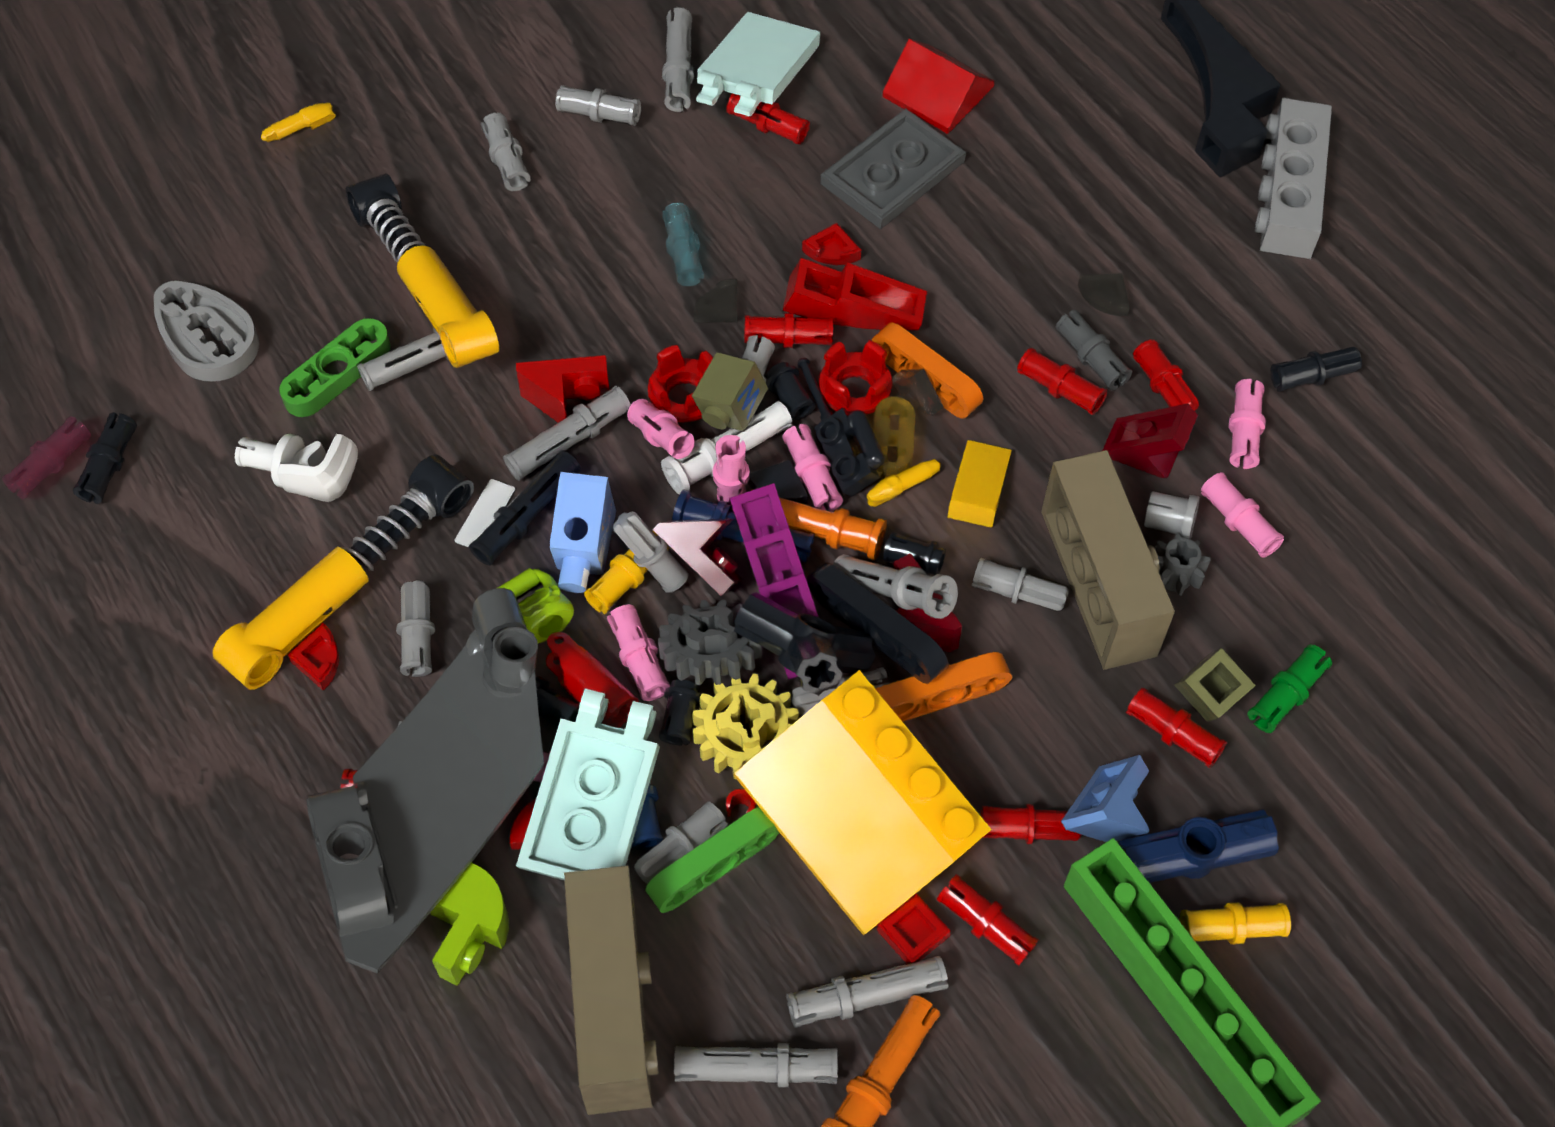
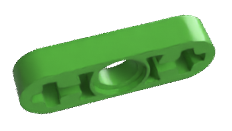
(341, 348)
(711, 860)

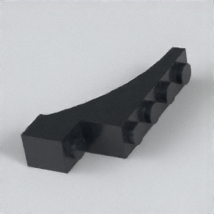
(1232, 86)

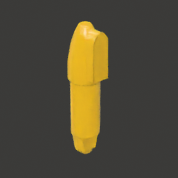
(310, 116)
(895, 484)

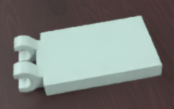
(756, 61)
(591, 791)

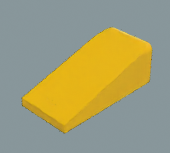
(979, 483)

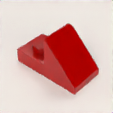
(553, 381)

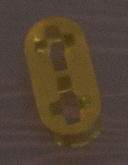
(902, 438)

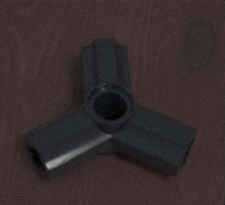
(805, 643)

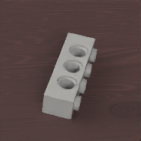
(1295, 178)

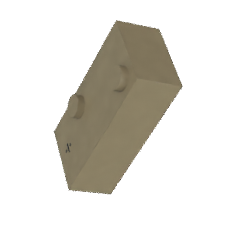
(1107, 560)
(607, 992)

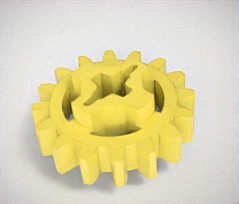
(723, 732)

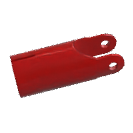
(582, 670)

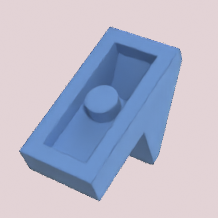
(1107, 805)

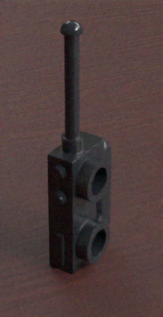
(836, 434)

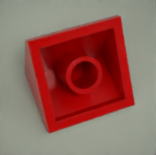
(935, 85)

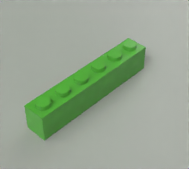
(1188, 990)

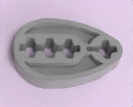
(212, 311)

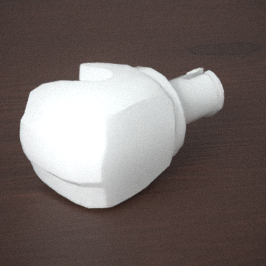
(302, 468)

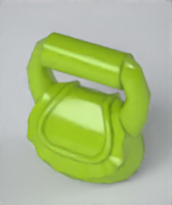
(546, 609)

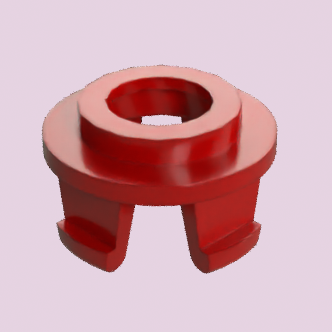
(867, 365)
(672, 371)

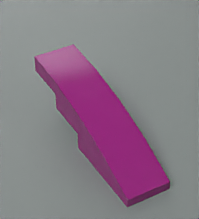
(772, 551)

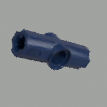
(1226, 841)

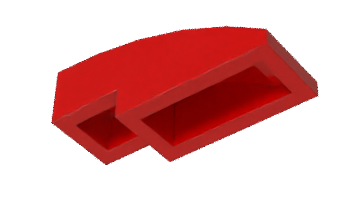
(853, 297)

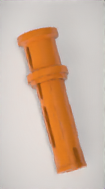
(837, 527)
(869, 1094)

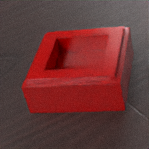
(913, 930)

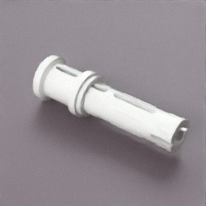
(700, 462)

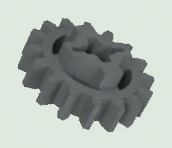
(709, 644)

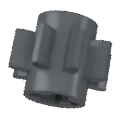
(1181, 564)

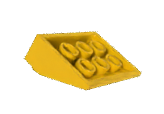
(861, 802)

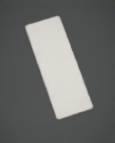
(492, 498)

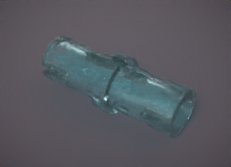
(682, 244)

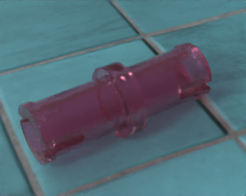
(46, 457)

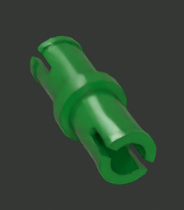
(1289, 688)

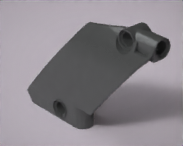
(432, 788)

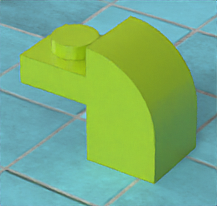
(477, 915)

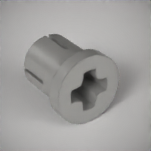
(1172, 513)

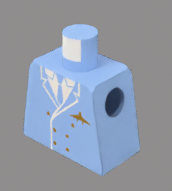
(581, 529)

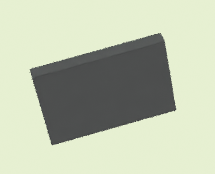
(892, 168)

